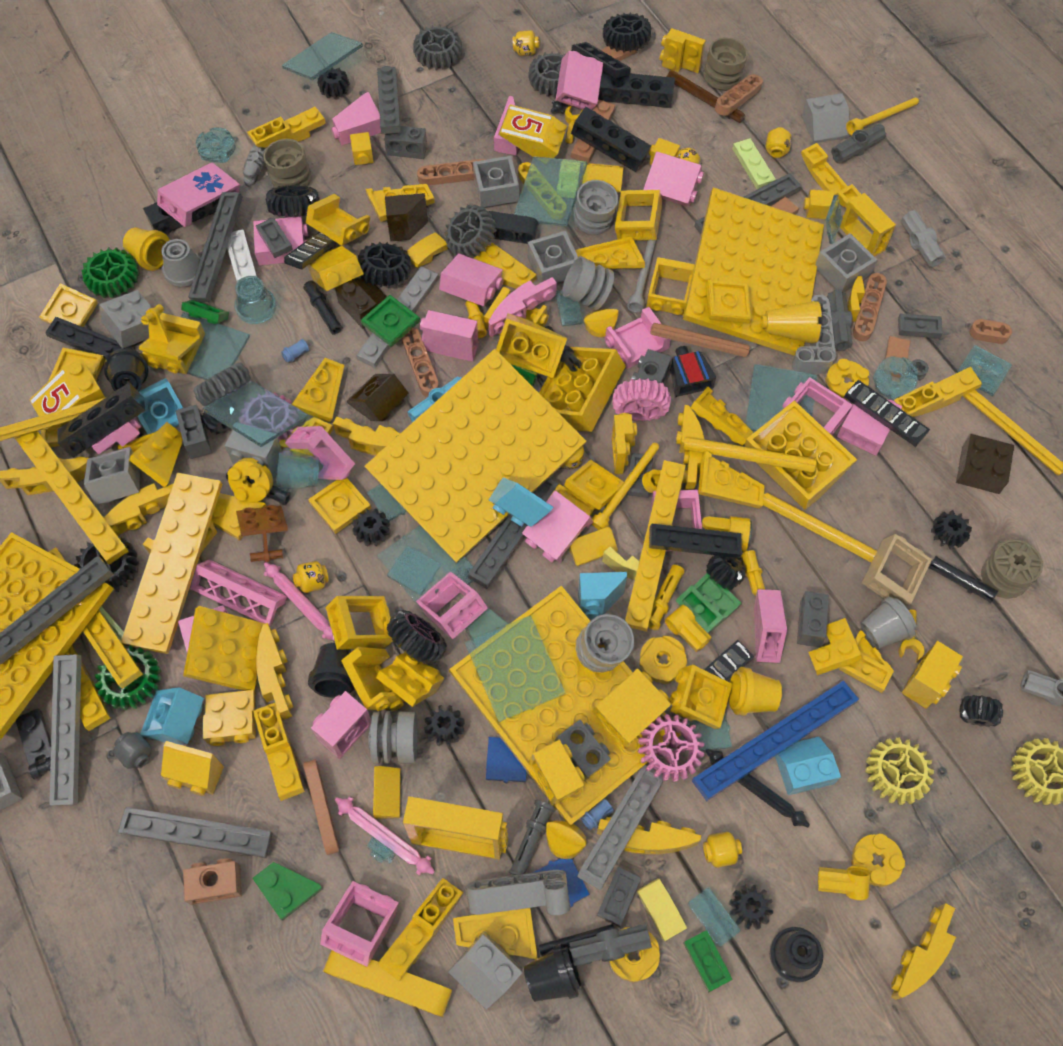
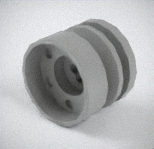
(595, 207)
(588, 283)
(611, 632)
(394, 737)

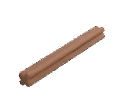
(699, 339)

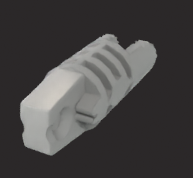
(253, 165)

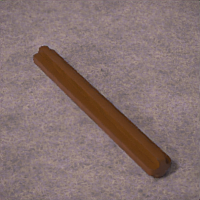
(702, 94)

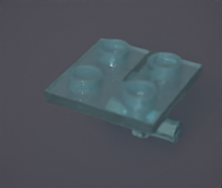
(988, 368)

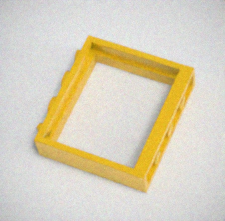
(455, 828)

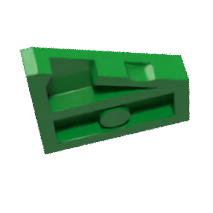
(285, 889)

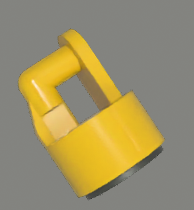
(733, 524)

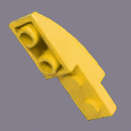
(292, 128)
(939, 395)
(689, 428)
(364, 438)
(32, 480)
(131, 511)
(270, 669)
(91, 704)
(278, 751)
(659, 839)
(421, 929)
(922, 963)

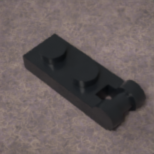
(35, 741)

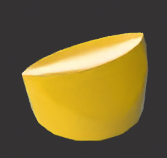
(599, 320)
(565, 839)

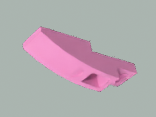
(520, 300)

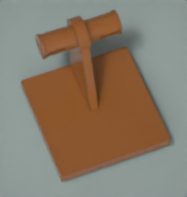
(262, 521)

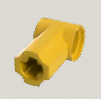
(683, 623)
(852, 882)

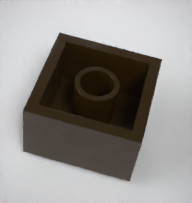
(985, 464)

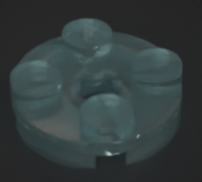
(215, 153)
(900, 366)

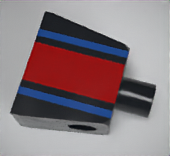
(690, 372)

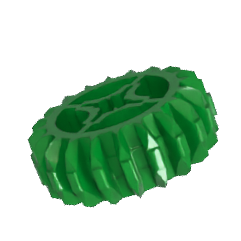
(110, 272)
(129, 694)

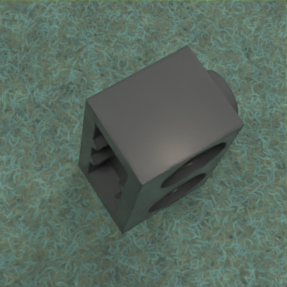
(408, 143)
(193, 431)
(812, 619)
(589, 745)

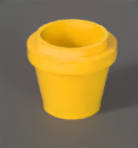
(146, 247)
(753, 692)

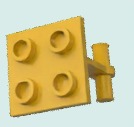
(162, 341)

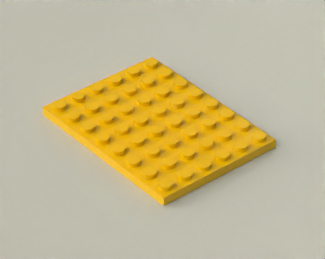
(756, 247)
(465, 445)
(26, 579)
(559, 625)

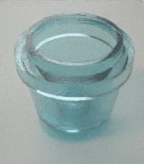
(253, 300)
(296, 470)

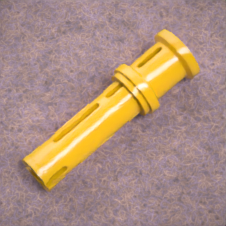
(664, 595)

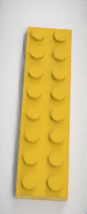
(172, 563)

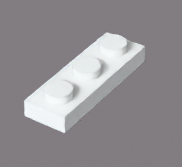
(240, 255)

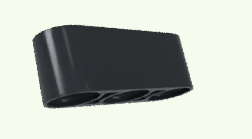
(514, 227)

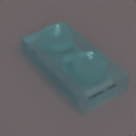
(714, 917)

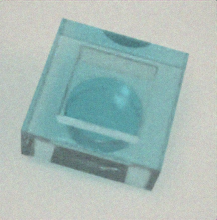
(380, 852)

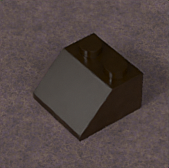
(405, 215)
(359, 298)
(378, 397)

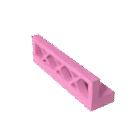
(240, 584)

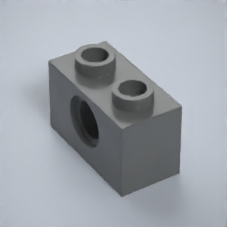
(655, 364)

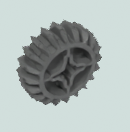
(437, 47)
(545, 73)
(470, 231)
(221, 384)

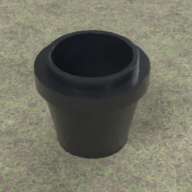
(126, 364)
(329, 674)
(787, 960)
(553, 975)

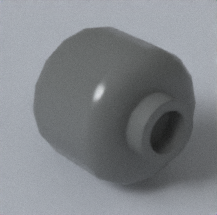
(132, 750)

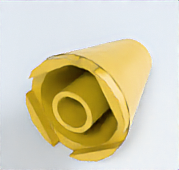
(794, 322)

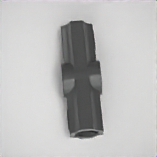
(858, 142)
(840, 320)
(610, 945)

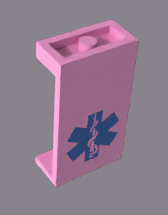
(194, 191)

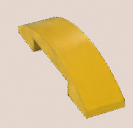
(825, 176)

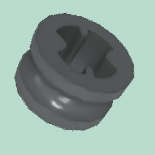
(922, 366)

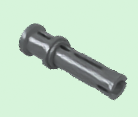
(536, 827)

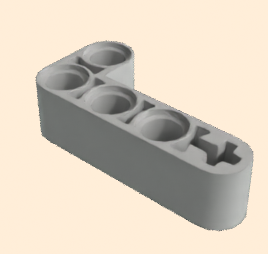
(820, 355)
(520, 892)

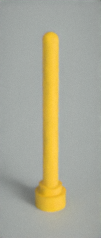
(858, 124)
(602, 519)

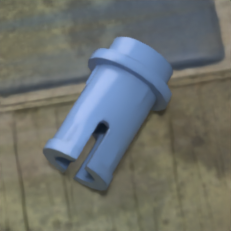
(294, 351)
(599, 812)

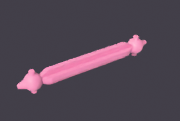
(299, 600)
(384, 835)

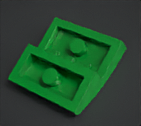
(709, 603)

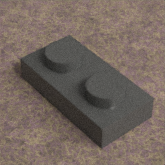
(274, 237)
(920, 325)
(637, 488)
(618, 896)

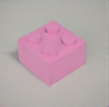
(341, 724)

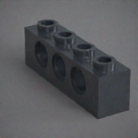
(637, 89)
(610, 139)
(163, 222)
(101, 420)

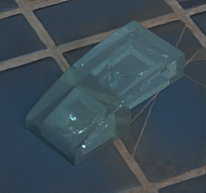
(568, 310)

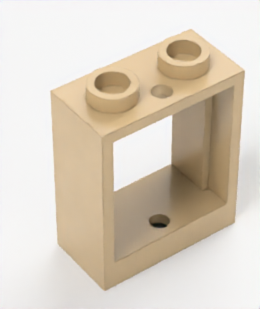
(886, 587)

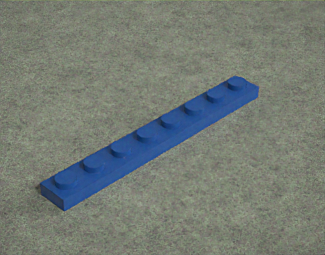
(774, 741)

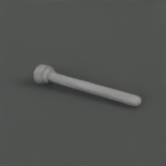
(636, 301)

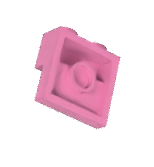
(123, 435)

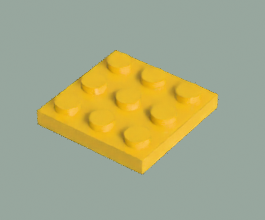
(223, 649)

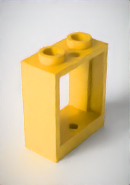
(874, 218)
(646, 229)
(666, 269)
(342, 625)

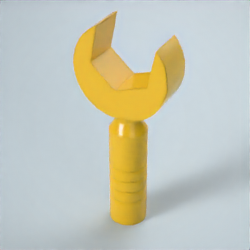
(570, 119)
(913, 643)

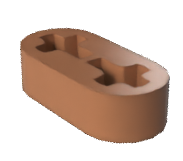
(990, 331)

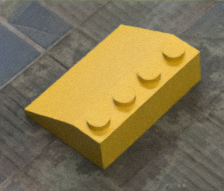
(584, 393)
(801, 435)

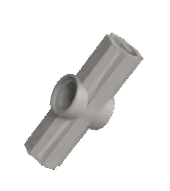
(923, 238)
(1043, 687)

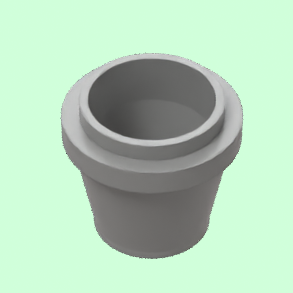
(179, 263)
(889, 624)

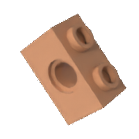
(227, 886)

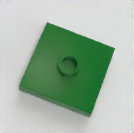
(390, 320)

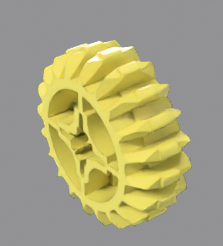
(1028, 768)
(919, 774)

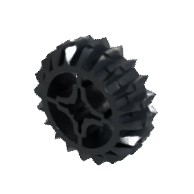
(627, 32)
(291, 200)
(384, 264)
(121, 568)
(416, 637)

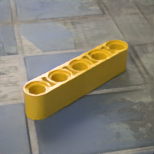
(409, 990)

